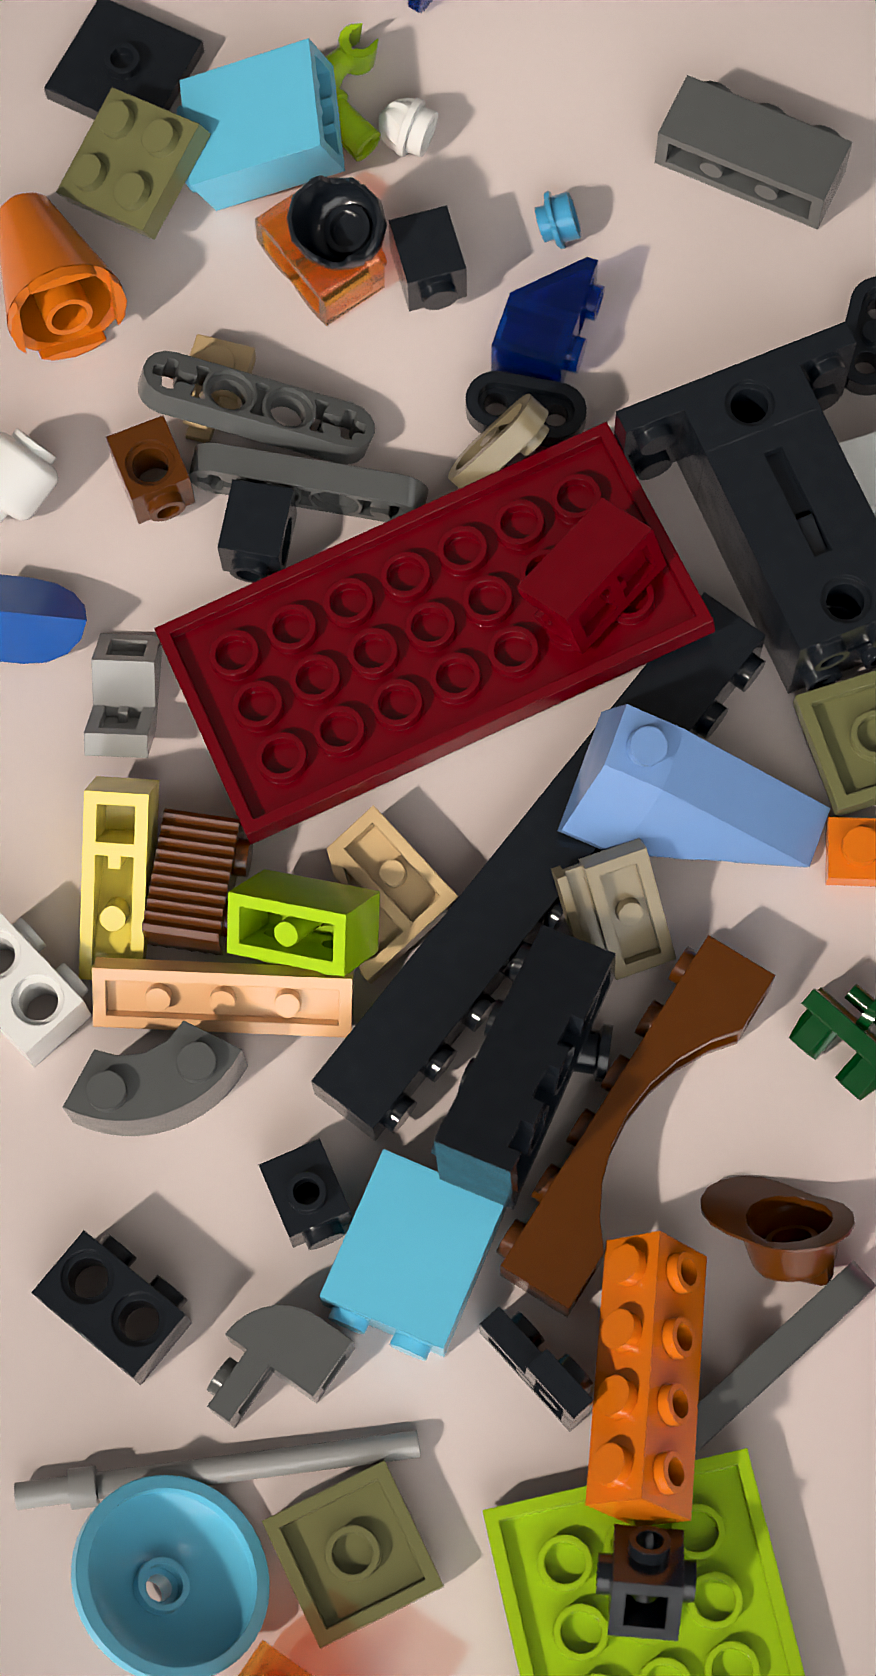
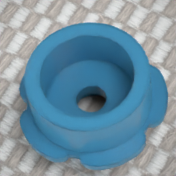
(558, 219)

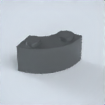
(157, 1087)

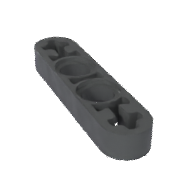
(258, 398)
(315, 482)
(780, 1351)

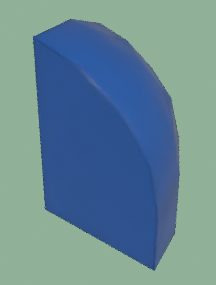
(38, 620)

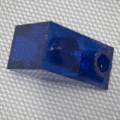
(545, 321)

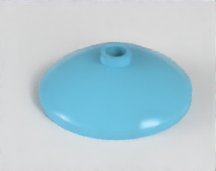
(198, 1556)

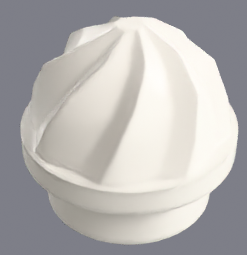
(407, 126)

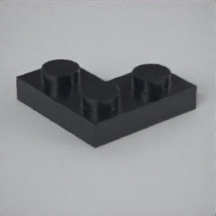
(557, 1383)

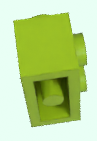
(303, 922)

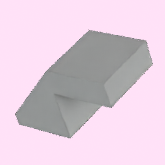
(124, 696)

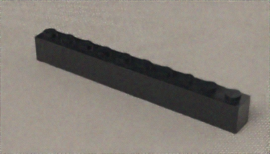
(514, 894)

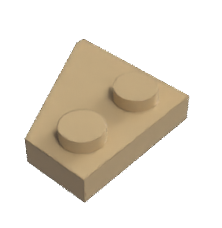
(411, 892)

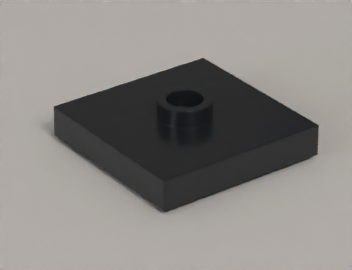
(123, 53)

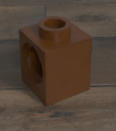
(145, 448)

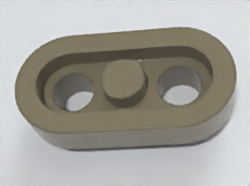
(515, 431)

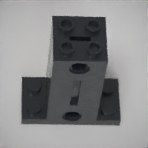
(775, 498)

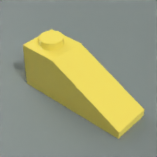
(116, 867)

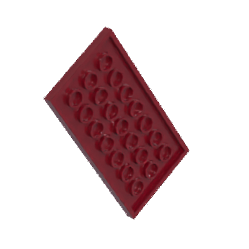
(413, 638)

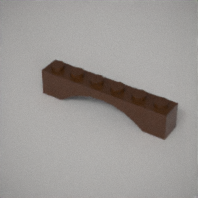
(705, 1013)

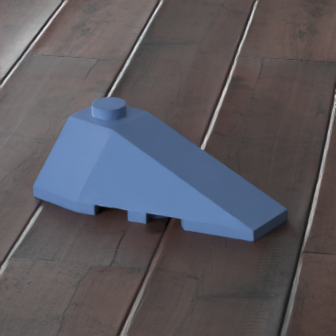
(685, 798)

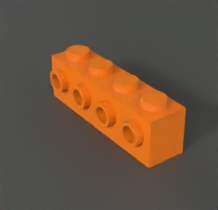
(647, 1380)

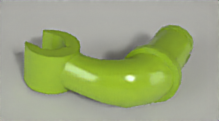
(357, 134)

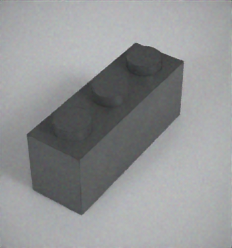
(752, 151)

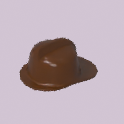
(783, 1228)

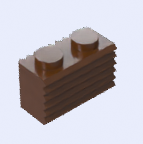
(191, 880)

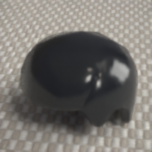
(336, 222)

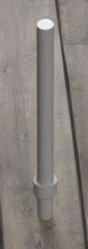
(85, 1486)

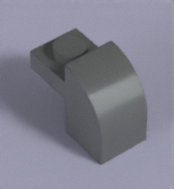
(281, 1342)

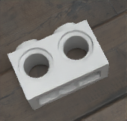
(28, 979)

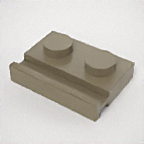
(617, 906)

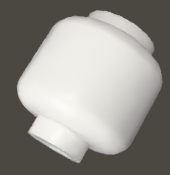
(24, 475)

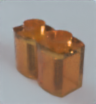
(323, 290)

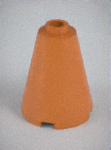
(53, 281)

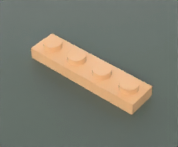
(221, 997)

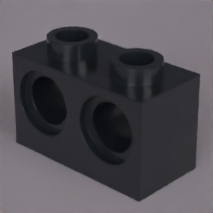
(104, 1317)

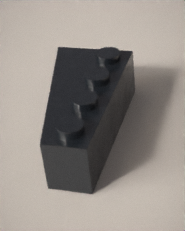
(523, 1066)

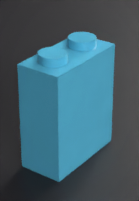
(267, 122)
(410, 1257)

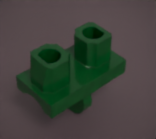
(827, 1020)

